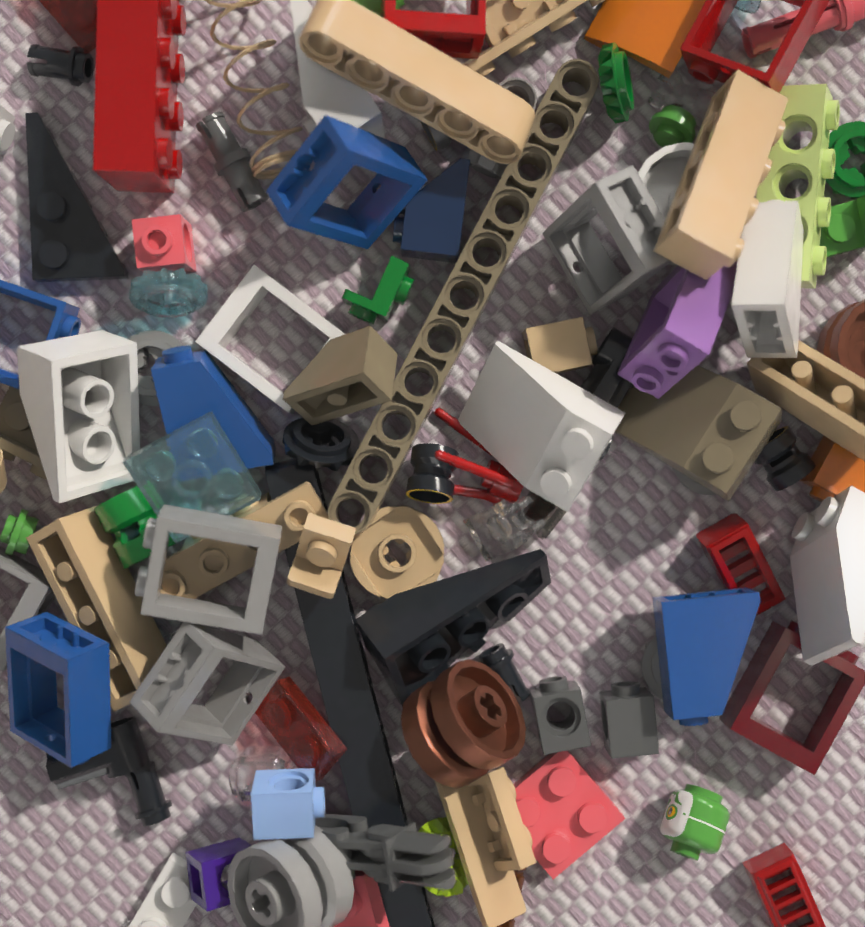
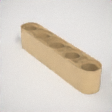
(417, 79)

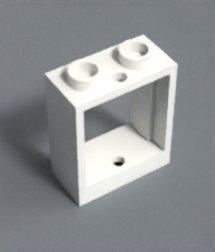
(237, 311)

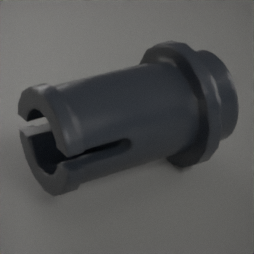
(62, 64)
(500, 661)
(148, 795)

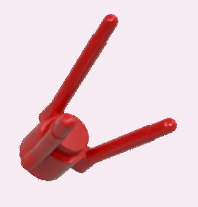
(495, 476)

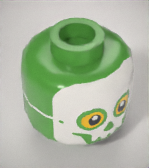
(694, 821)

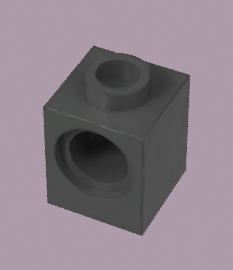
(628, 720)
(562, 735)

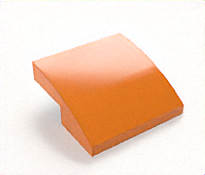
(646, 29)

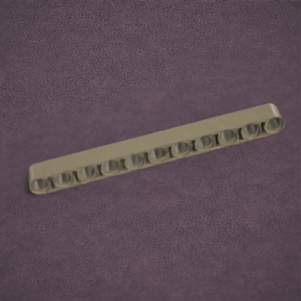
(490, 232)

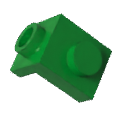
(392, 289)

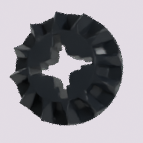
(309, 443)

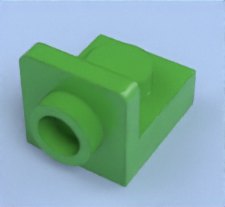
(845, 229)

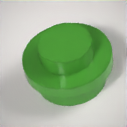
(672, 126)
(16, 531)

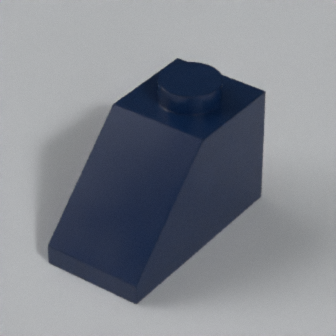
(435, 217)

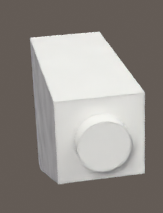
(770, 281)

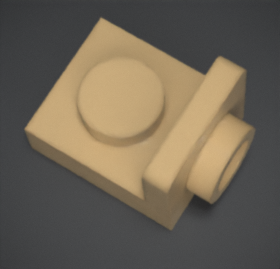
(320, 556)

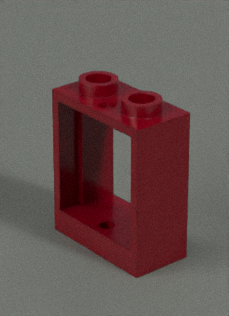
(754, 682)

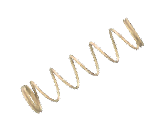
(258, 167)

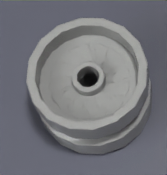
(290, 883)

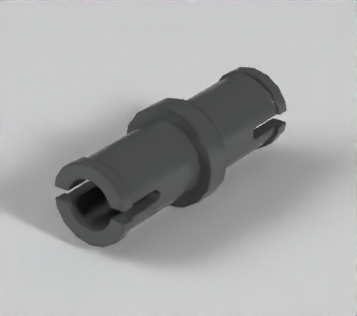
(232, 161)

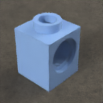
(286, 804)

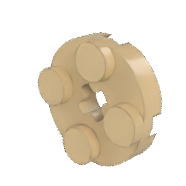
(402, 525)

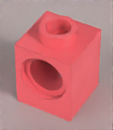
(163, 243)

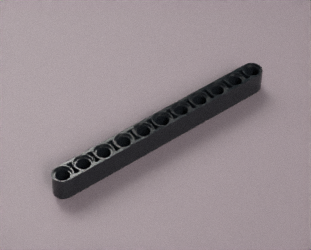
(352, 706)

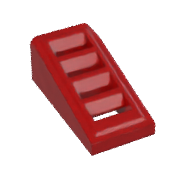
(730, 538)
(770, 864)

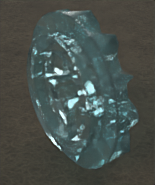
(168, 293)

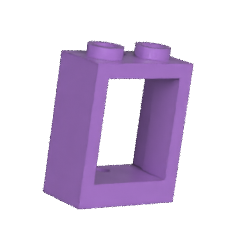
(677, 328)

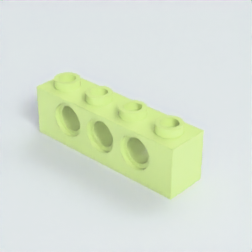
(815, 111)

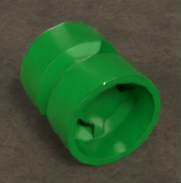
(120, 518)

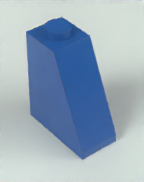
(193, 385)
(701, 649)

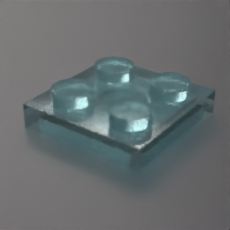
(193, 471)

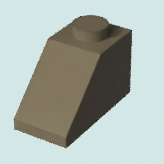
(344, 377)

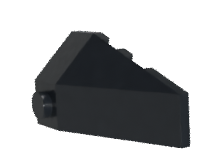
(432, 625)

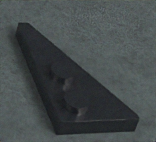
(64, 231)

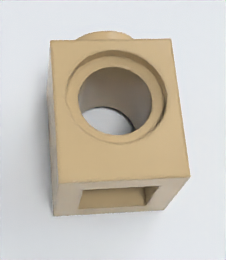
(561, 345)

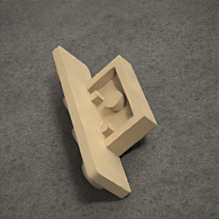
(513, 23)
(210, 562)
(490, 843)

